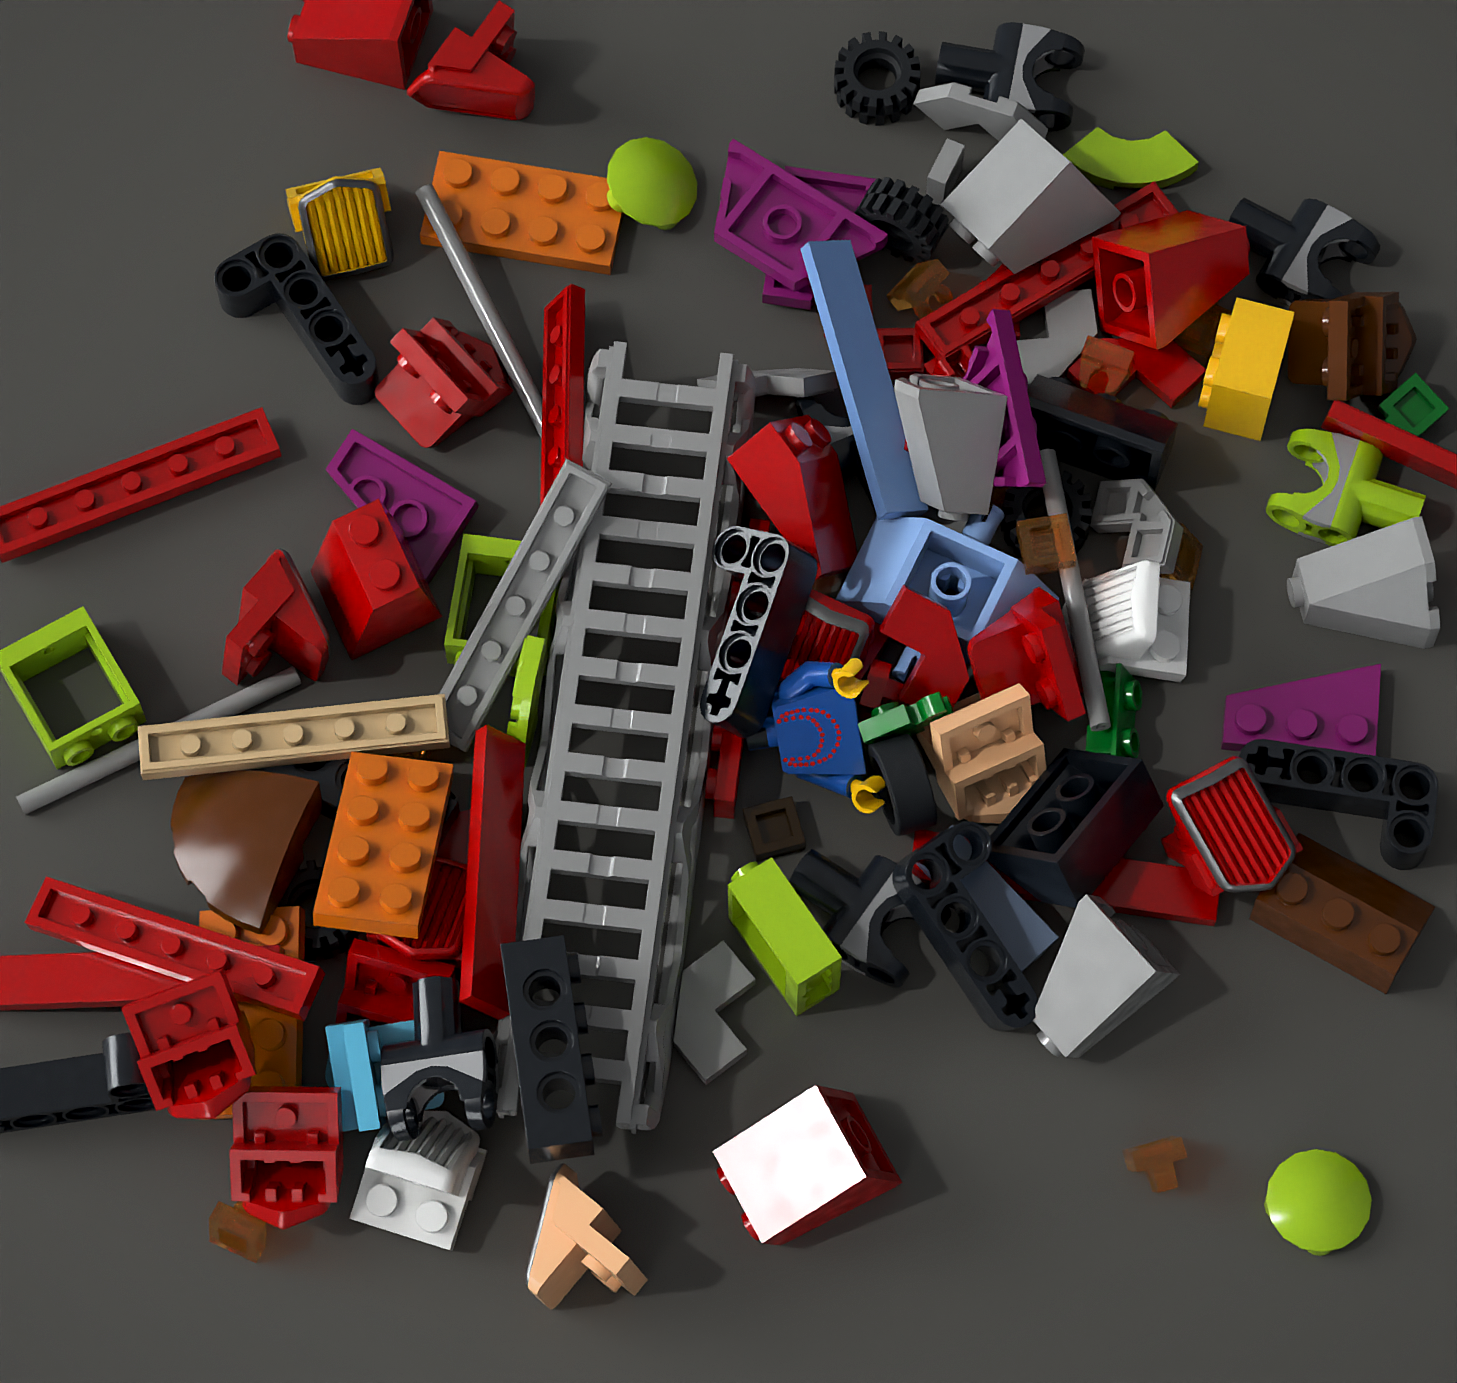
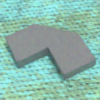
(954, 107)
(1067, 326)
(786, 382)
(1137, 509)
(699, 1030)

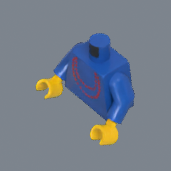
(819, 731)

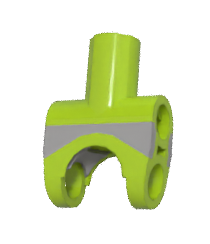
(1348, 490)

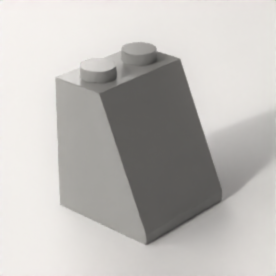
(1025, 202)

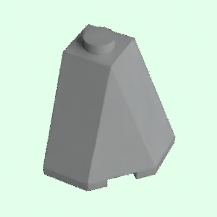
(951, 441)
(1372, 586)
(1097, 980)

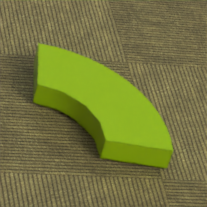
(1133, 163)
(527, 691)

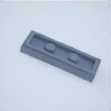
(1008, 914)

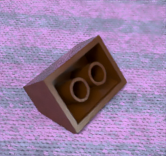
(1343, 914)

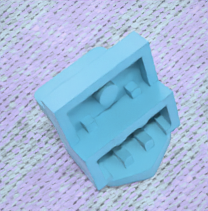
(356, 1068)

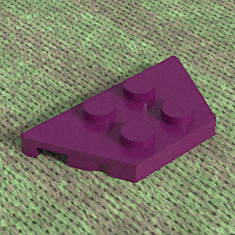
(772, 215)
(1001, 370)

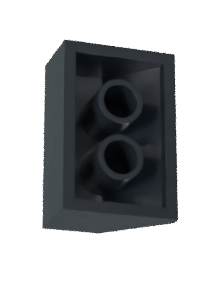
(1100, 431)
(1075, 825)

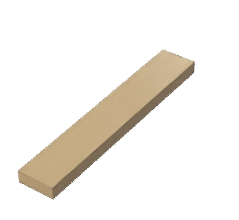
(293, 737)

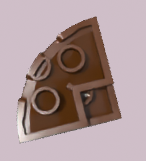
(243, 839)

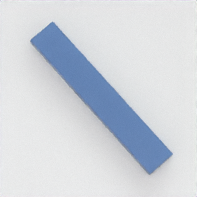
(863, 377)

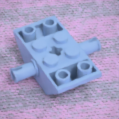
(930, 562)

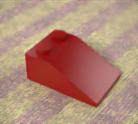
(801, 489)

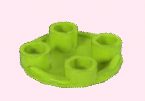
(651, 183)
(1318, 1201)

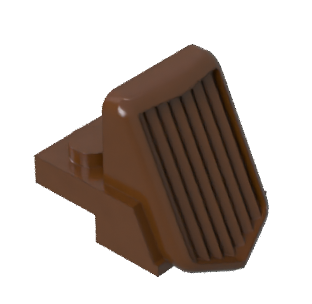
(1350, 343)

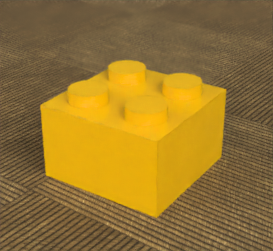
(1245, 368)

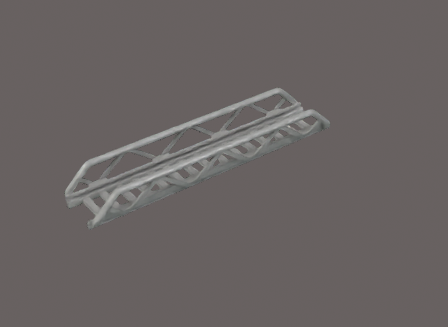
(675, 826)

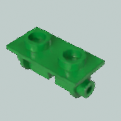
(1123, 700)

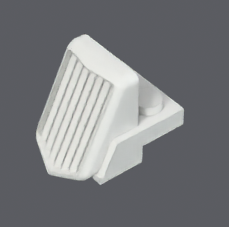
(1138, 621)
(423, 1182)

